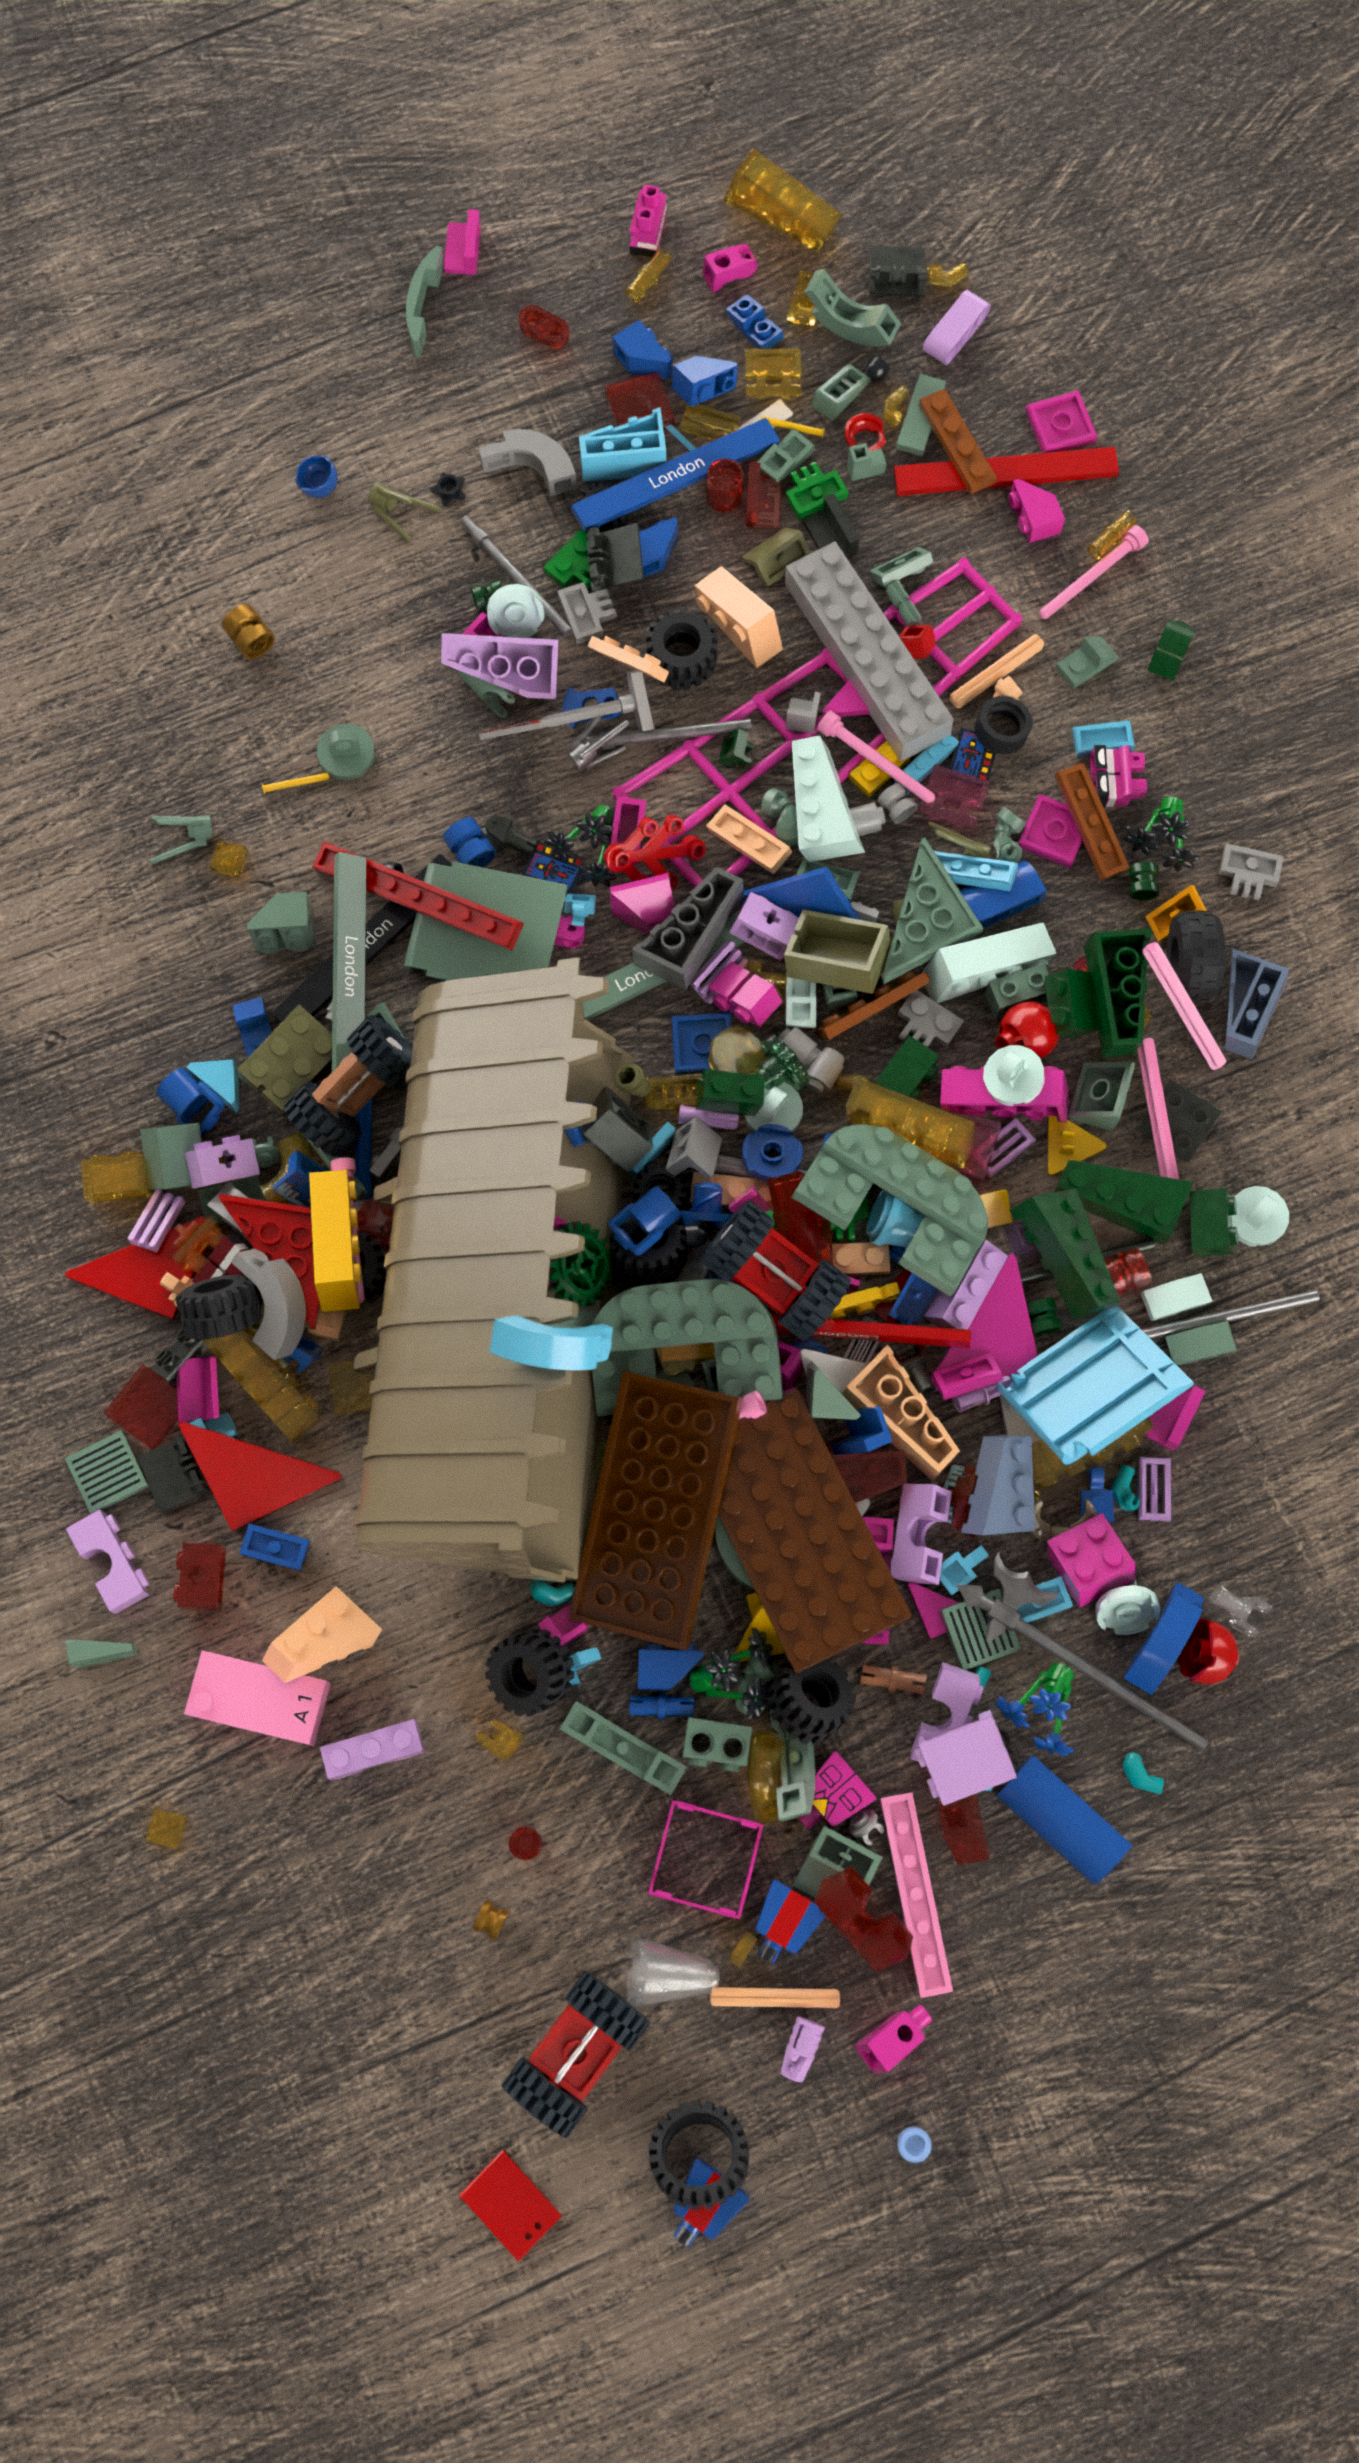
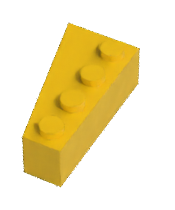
(334, 1240)

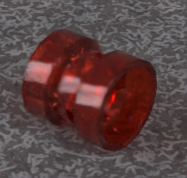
(524, 1839)

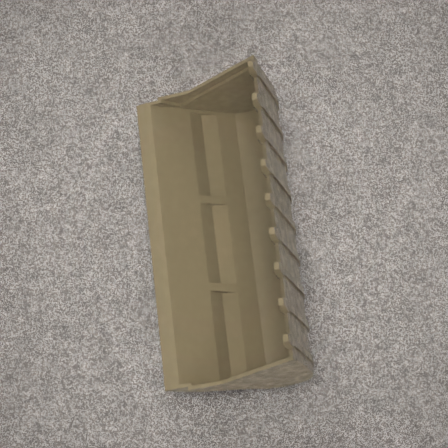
(463, 1447)

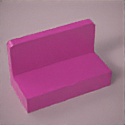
(463, 245)
(197, 1389)
(1174, 1418)

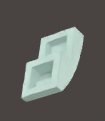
(800, 1003)
(1176, 1297)

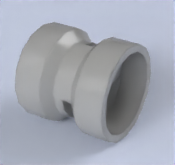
(897, 803)

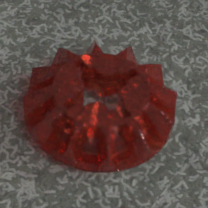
(367, 1213)

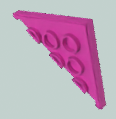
(999, 1326)

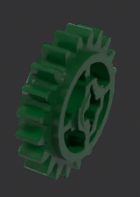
(583, 1274)

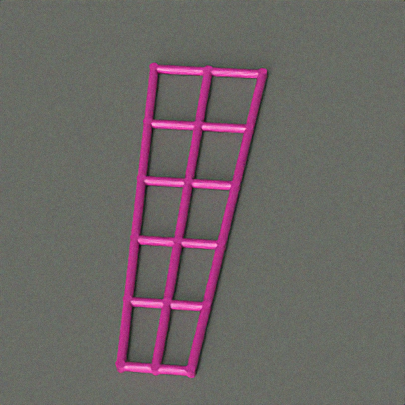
(761, 700)

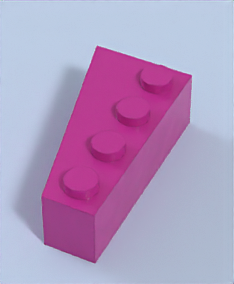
(966, 1093)

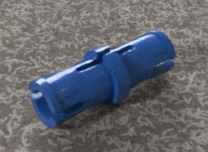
(662, 1706)

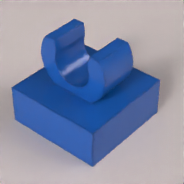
(305, 1353)

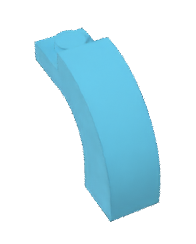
(550, 1346)

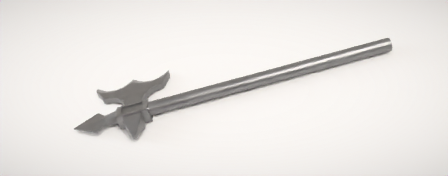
(1227, 1315)
(1019, 1590)

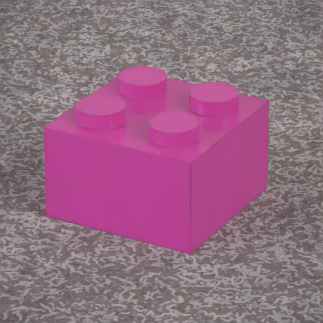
(1091, 1560)

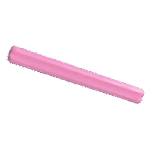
(1184, 1005)
(1157, 1109)

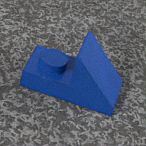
(252, 1023)

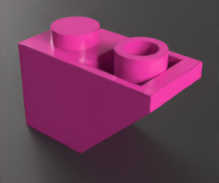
(1036, 510)

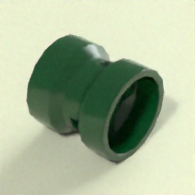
(480, 597)
(1144, 881)
(1044, 1316)

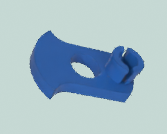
(576, 700)

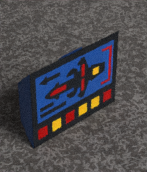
(971, 756)
(552, 868)

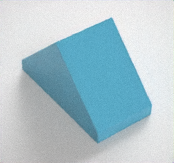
(220, 1078)

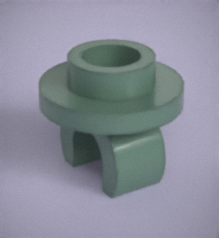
(265, 1153)

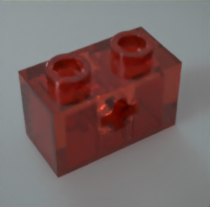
(210, 1561)

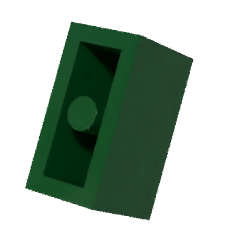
(1071, 1002)
(909, 1069)
(730, 1092)
(1212, 1222)

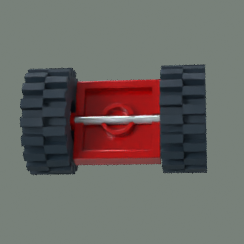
(776, 1271)
(574, 2054)

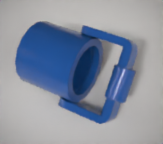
(187, 1097)
(652, 1214)

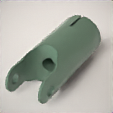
(488, 693)

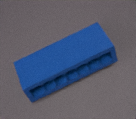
(996, 905)
(1064, 1820)

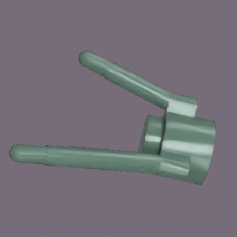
(198, 828)

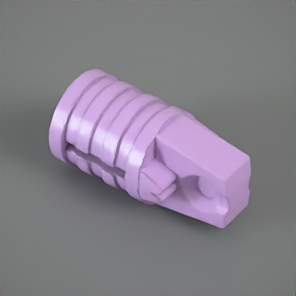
(801, 2049)

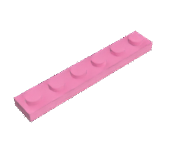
(916, 1895)

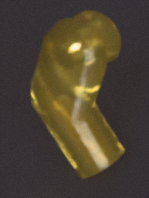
(892, 401)

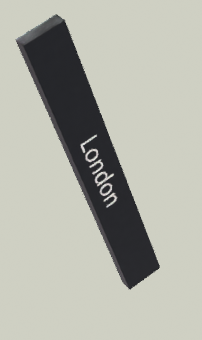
(379, 933)

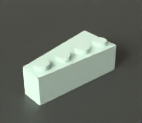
(821, 806)
(974, 963)

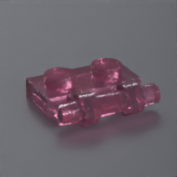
(957, 789)

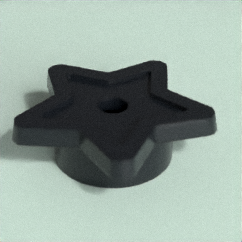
(451, 481)

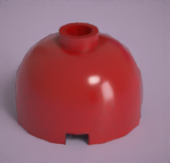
(1209, 1653)

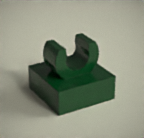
(734, 747)

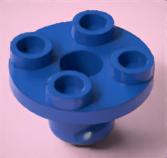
(706, 1206)

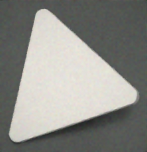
(835, 1368)

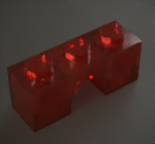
(878, 1940)

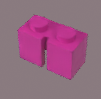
(626, 819)
(748, 999)

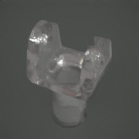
(1239, 1608)

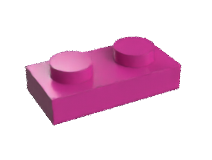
(967, 1376)

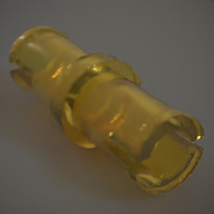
(648, 275)
(1111, 535)

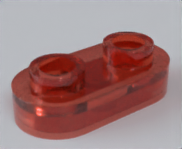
(545, 328)

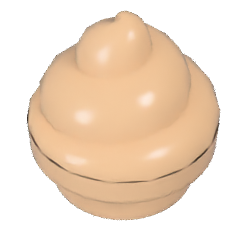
(1007, 688)

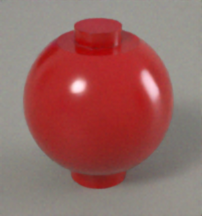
(1028, 1026)

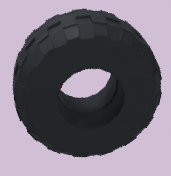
(1197, 952)

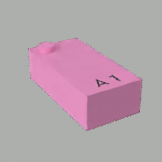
(257, 1699)

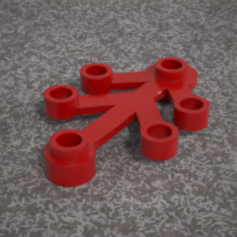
(652, 849)

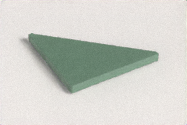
(930, 917)

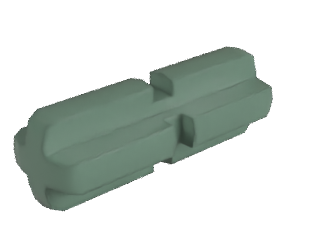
(900, 600)

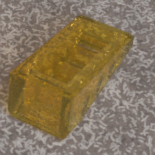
(688, 1081)

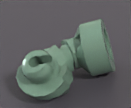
(778, 807)
(1005, 847)
(751, 1672)

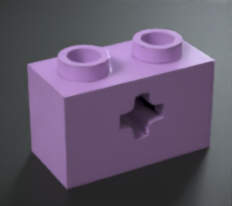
(764, 925)
(205, 1166)

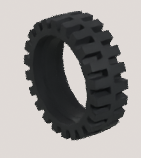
(710, 2193)

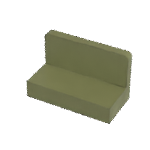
(776, 553)

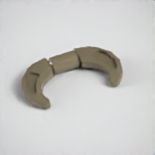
(1044, 1531)

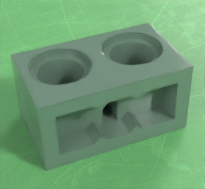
(1015, 989)
(718, 1734)

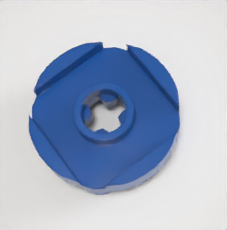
(760, 1142)

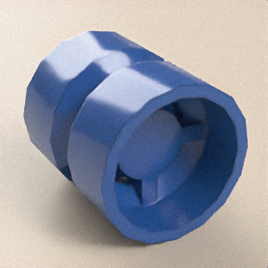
(466, 841)

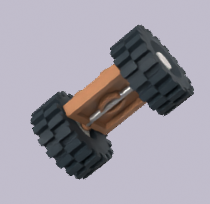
(328, 1110)

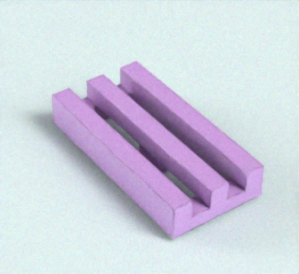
(735, 956)
(1023, 1132)
(151, 1219)
(1154, 1515)

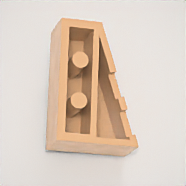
(740, 615)
(321, 1635)

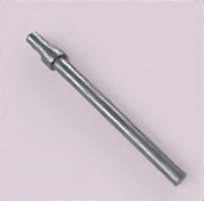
(483, 540)
(672, 733)

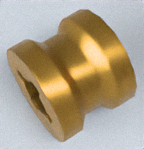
(490, 1920)

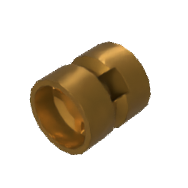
(248, 631)

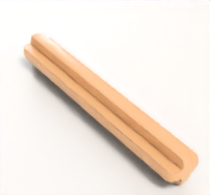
(996, 671)
(775, 1997)

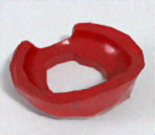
(866, 422)

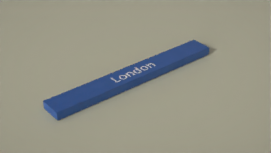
(672, 475)

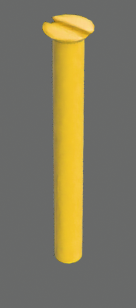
(801, 428)
(295, 782)

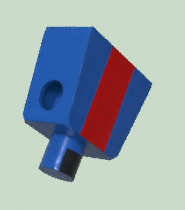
(785, 1921)
(709, 2221)

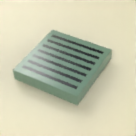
(106, 1472)
(968, 1631)

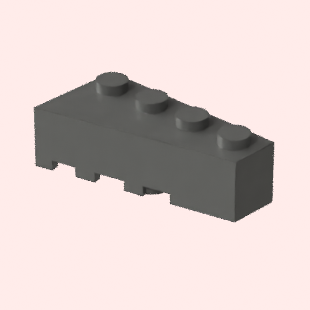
(687, 936)

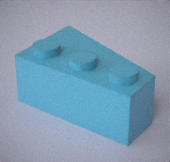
(623, 449)

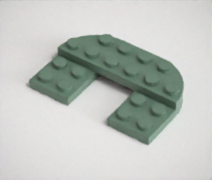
(871, 1154)
(687, 1315)

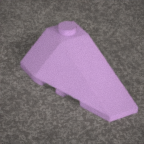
(512, 663)

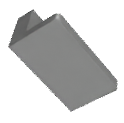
(694, 1146)

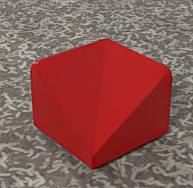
(918, 640)

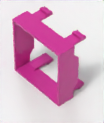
(743, 1822)

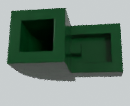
(1171, 649)

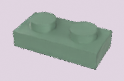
(907, 564)

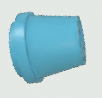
(892, 1221)

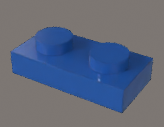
(275, 1547)

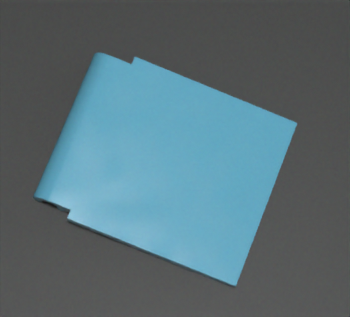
(1094, 1385)

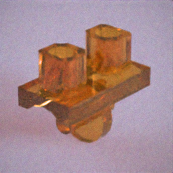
(194, 1241)

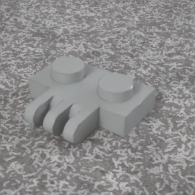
(586, 611)
(1250, 869)
(928, 1020)

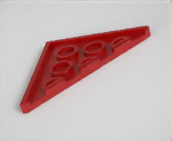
(280, 1233)
(136, 1274)
(250, 1477)

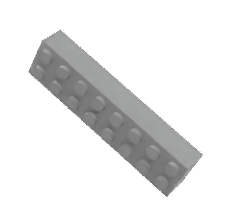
(868, 651)

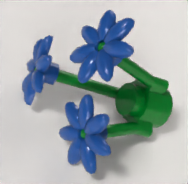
(1056, 1689)

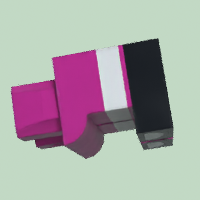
(648, 221)
(1112, 775)

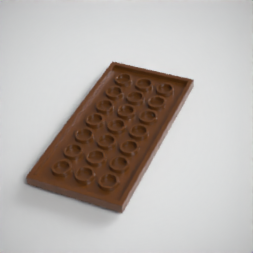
(655, 1509)
(804, 1538)

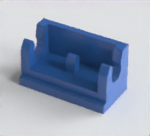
(913, 1301)

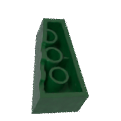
(1119, 988)
(1128, 1198)
(1069, 1250)

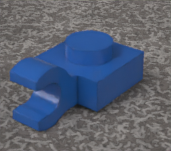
(1100, 1498)

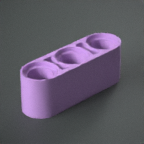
(956, 327)

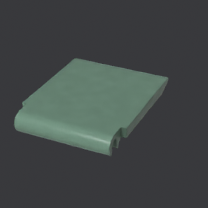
(454, 954)

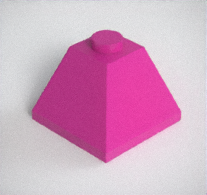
(643, 902)

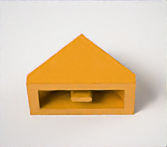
(1162, 916)

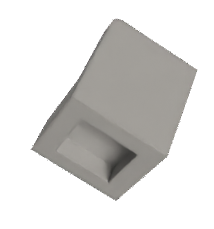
(803, 714)

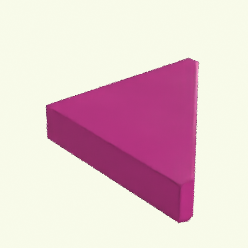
(847, 703)
(928, 1606)

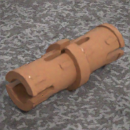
(893, 1679)

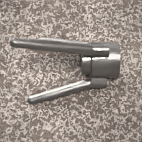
(583, 753)

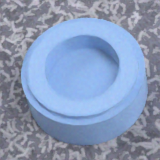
(914, 2144)

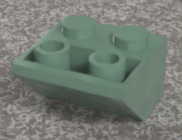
(284, 924)
(831, 1855)

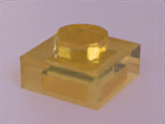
(229, 858)

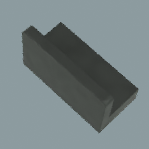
(832, 525)

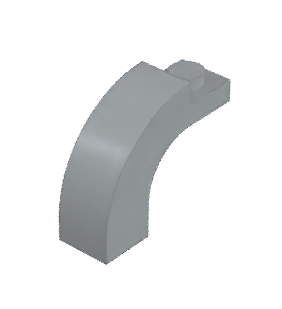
(535, 451)
(282, 1300)

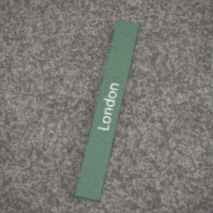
(348, 951)
(633, 980)

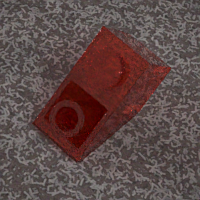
(964, 1830)

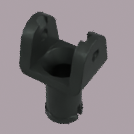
(504, 835)
(917, 1371)

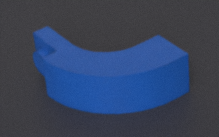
(1166, 1639)

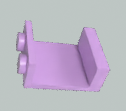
(965, 1760)

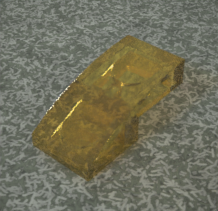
(801, 306)

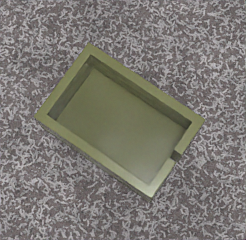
(837, 951)
(288, 1058)

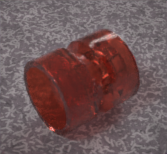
(724, 485)
(1128, 1271)

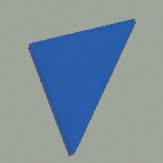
(807, 891)

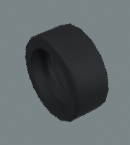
(1011, 708)

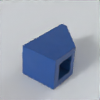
(640, 352)
(703, 378)
(657, 545)
(664, 1668)

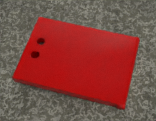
(510, 2205)

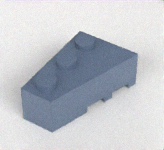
(1252, 998)
(1003, 1487)

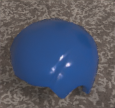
(316, 476)

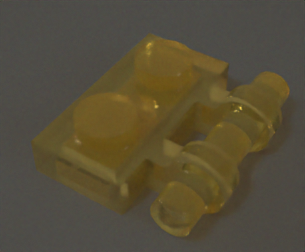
(773, 365)

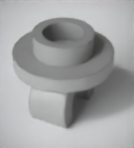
(862, 1823)

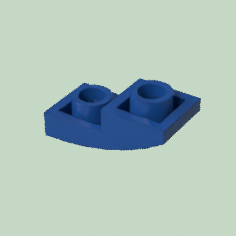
(754, 325)

